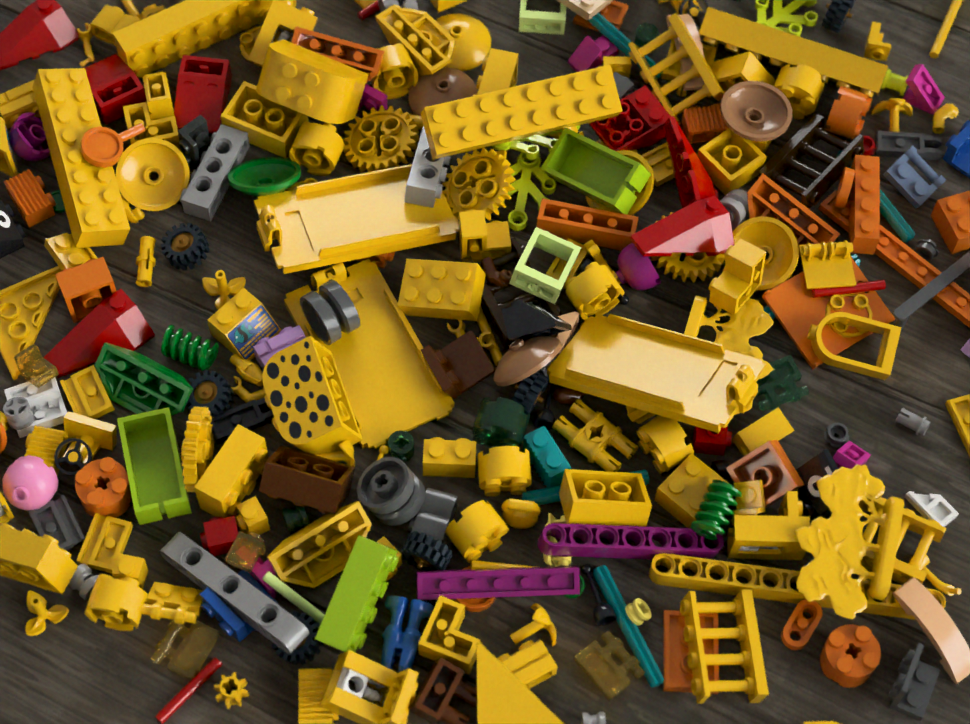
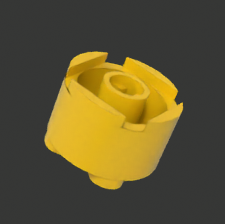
(396, 72)
(801, 87)
(317, 148)
(593, 290)
(665, 442)
(504, 470)
(477, 530)
(116, 602)

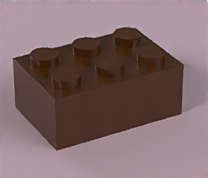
(307, 479)

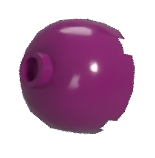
(29, 138)
(636, 269)

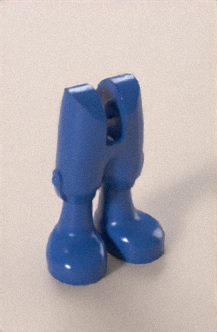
(403, 643)

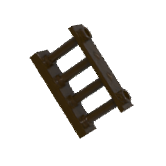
(800, 145)
(493, 309)

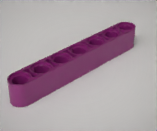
(617, 539)

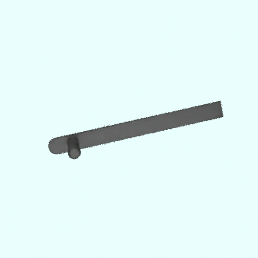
(904, 311)

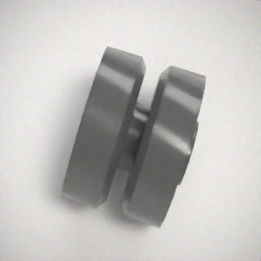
(330, 312)
(391, 491)

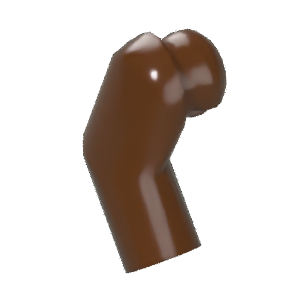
(494, 276)
(567, 395)

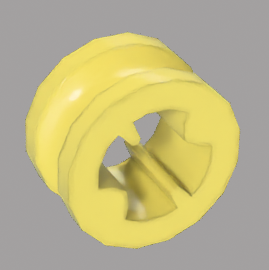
(638, 611)

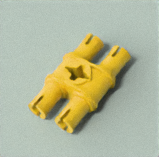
(595, 448)

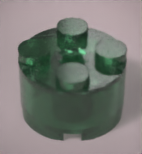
(500, 423)

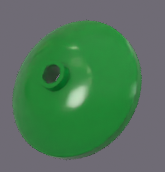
(264, 176)

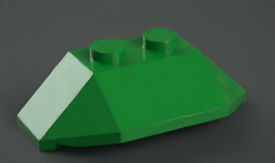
(140, 381)

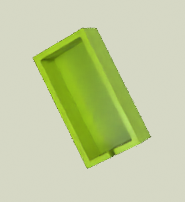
(595, 171)
(153, 466)
(357, 595)

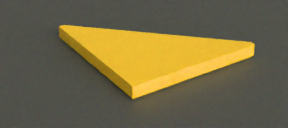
(23, 314)
(504, 697)

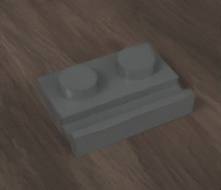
(58, 522)

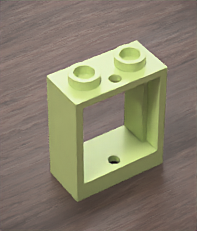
(542, 21)
(546, 287)

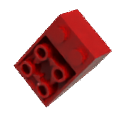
(113, 87)
(202, 90)
(637, 125)

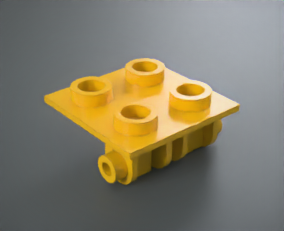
(827, 264)

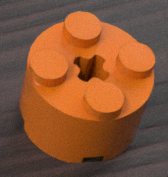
(847, 113)
(103, 475)
(855, 642)

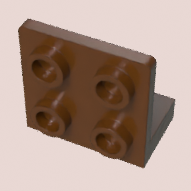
(459, 364)

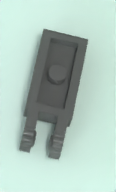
(896, 143)

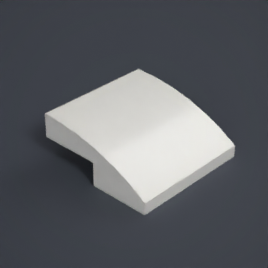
(44, 402)

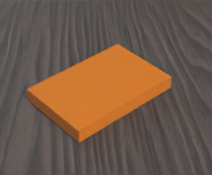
(675, 651)

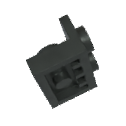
(194, 140)

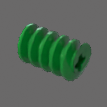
(188, 351)
(714, 508)

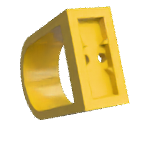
(887, 349)

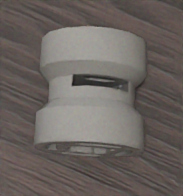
(83, 581)

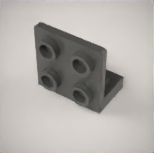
(914, 685)

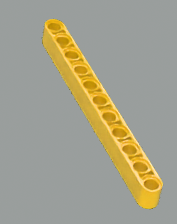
(755, 576)

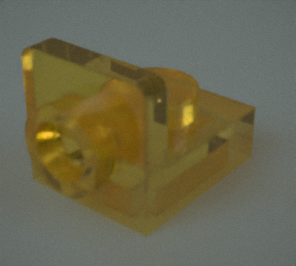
(34, 366)
(246, 551)

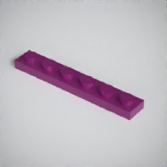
(498, 582)

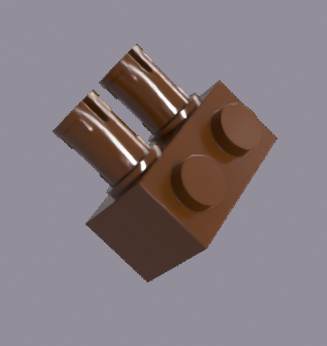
(436, 691)

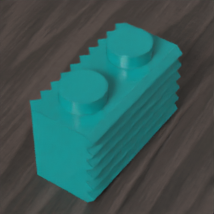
(546, 456)

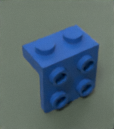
(959, 150)
(229, 622)

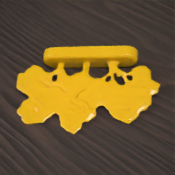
(745, 324)
(840, 546)

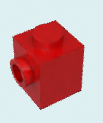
(711, 442)
(219, 534)

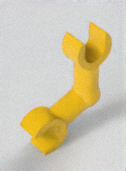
(595, 253)
(460, 331)
(245, 395)

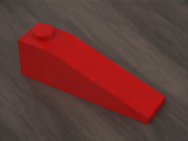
(36, 31)
(689, 173)
(691, 230)
(112, 322)

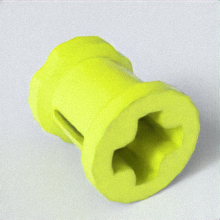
(894, 82)

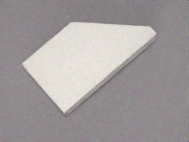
(932, 507)

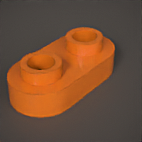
(800, 625)

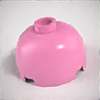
(29, 483)

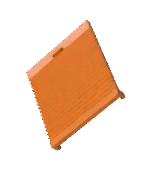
(798, 310)

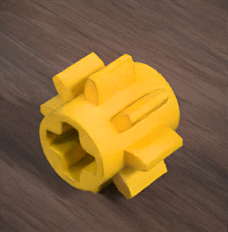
(236, 695)

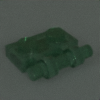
(784, 374)

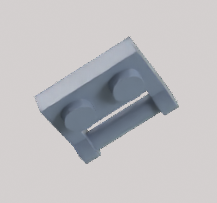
(909, 182)

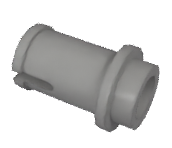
(913, 421)

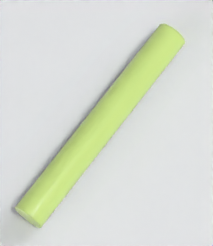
(293, 597)

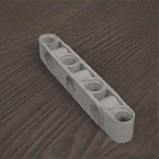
(245, 602)

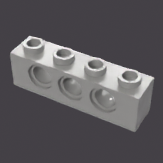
(425, 175)
(206, 203)

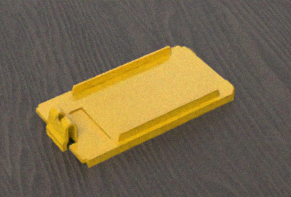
(349, 220)
(380, 360)
(657, 371)

